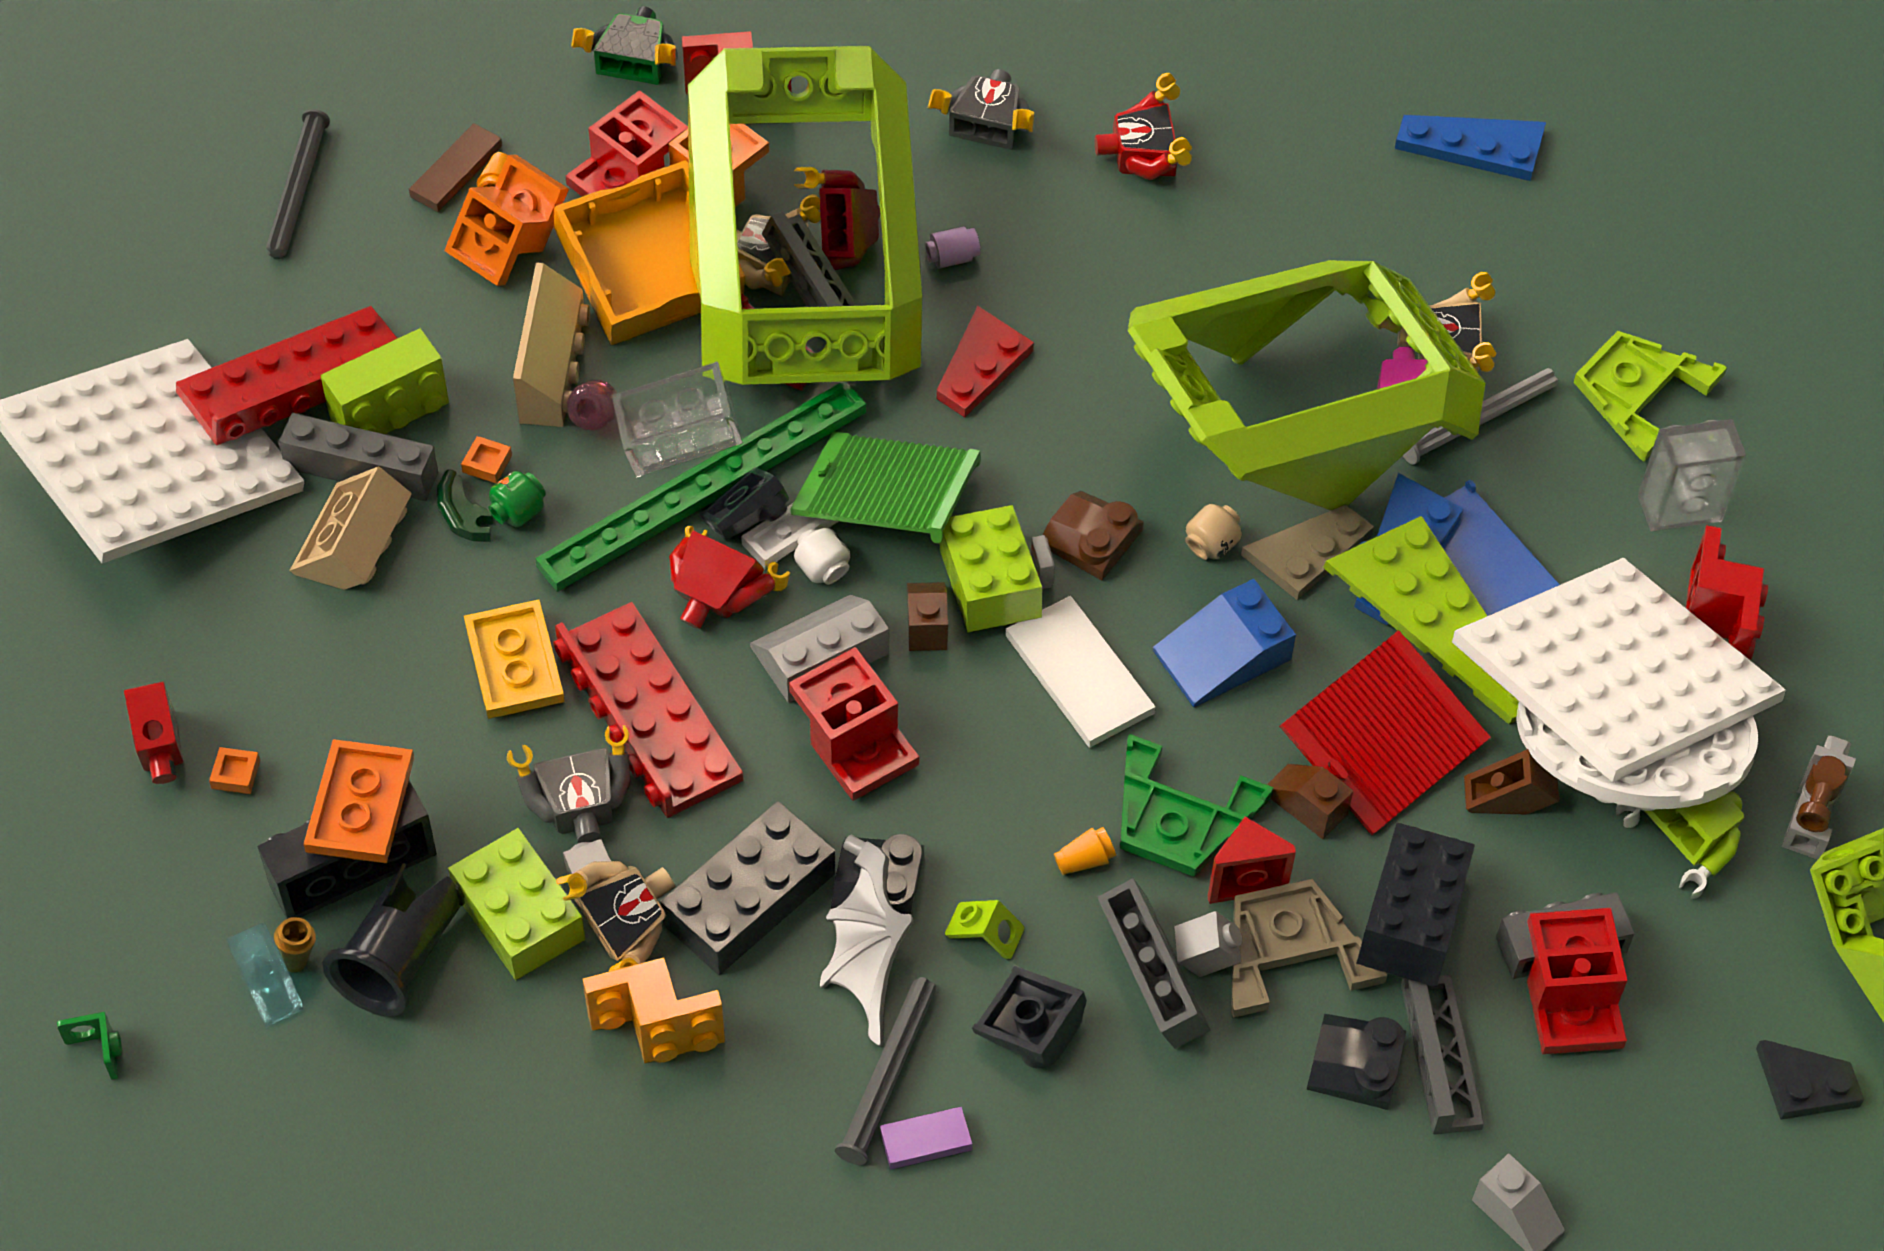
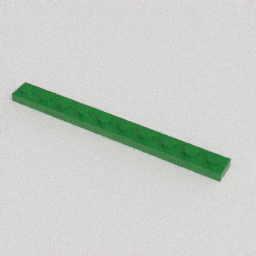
(699, 486)

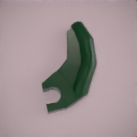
(459, 512)

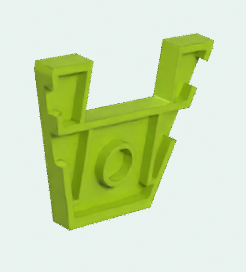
(1629, 375)

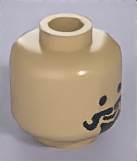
(1213, 531)

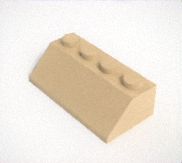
(549, 348)

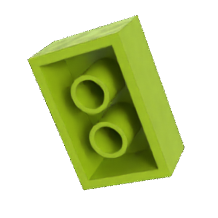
(387, 385)
(991, 569)
(517, 904)

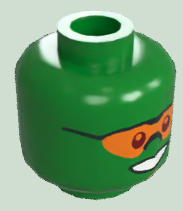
(516, 499)

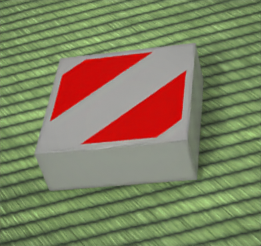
(1042, 560)

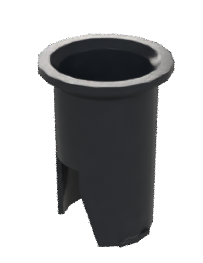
(392, 945)

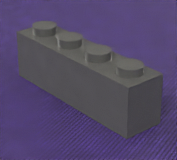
(346, 451)
(1154, 963)

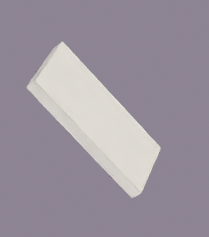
(1080, 672)

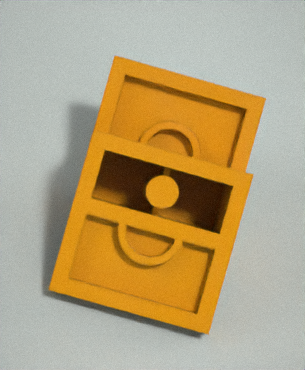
(661, 1021)

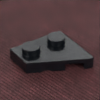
(1807, 1081)

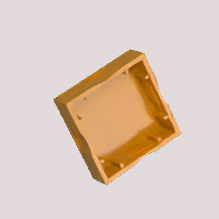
(634, 252)

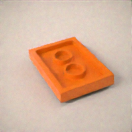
(359, 801)

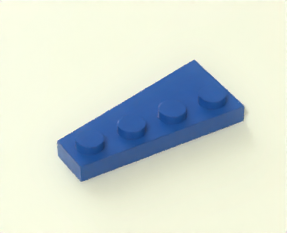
(1484, 144)
(1405, 504)

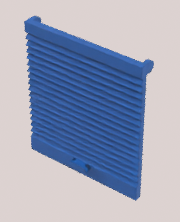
(1491, 556)

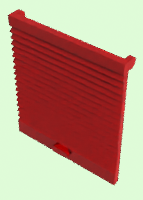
(1386, 731)

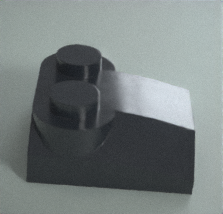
(748, 501)
(902, 877)
(1033, 1017)
(1357, 1059)

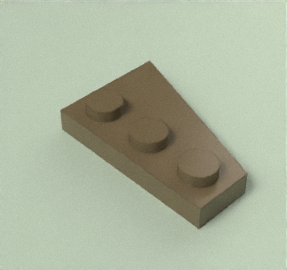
(1298, 553)

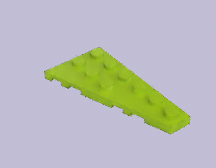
(1423, 598)

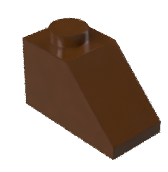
(927, 616)
(1511, 787)
(1312, 796)

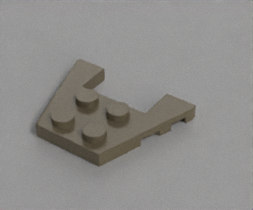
(1287, 928)

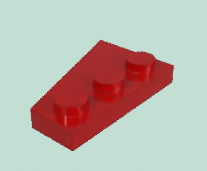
(981, 362)

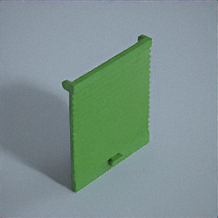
(886, 483)

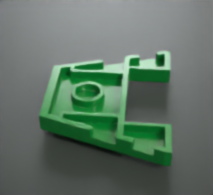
(1176, 825)

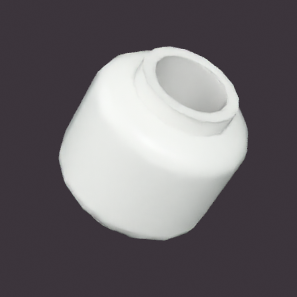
(822, 555)

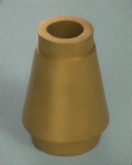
(295, 941)

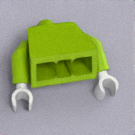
(1701, 832)

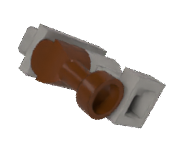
(1818, 792)

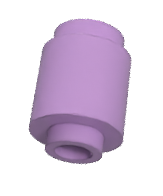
(952, 247)

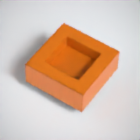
(486, 459)
(234, 770)

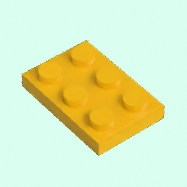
(514, 659)

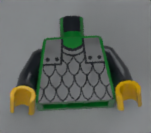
(629, 46)

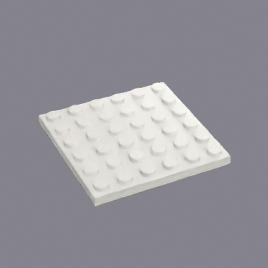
(134, 459)
(1618, 668)

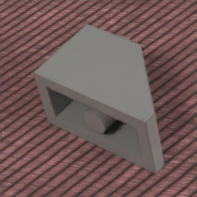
(1518, 1205)

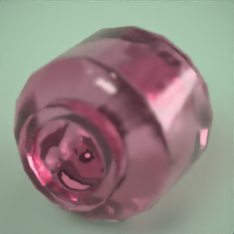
(592, 405)

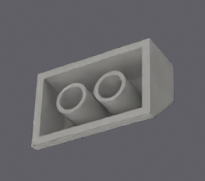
(821, 638)

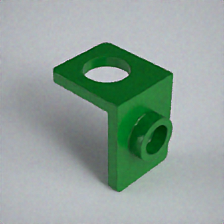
(101, 1029)

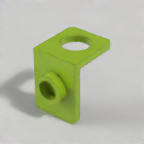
(982, 920)

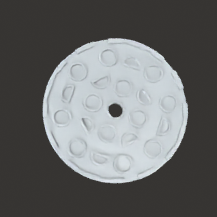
(1677, 781)

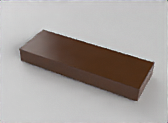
(455, 167)

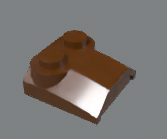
(1092, 532)

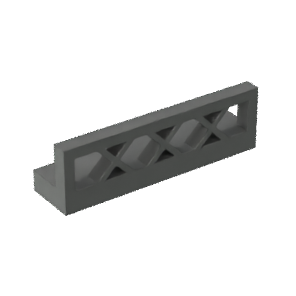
(805, 274)
(1431, 1056)

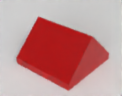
(1250, 862)

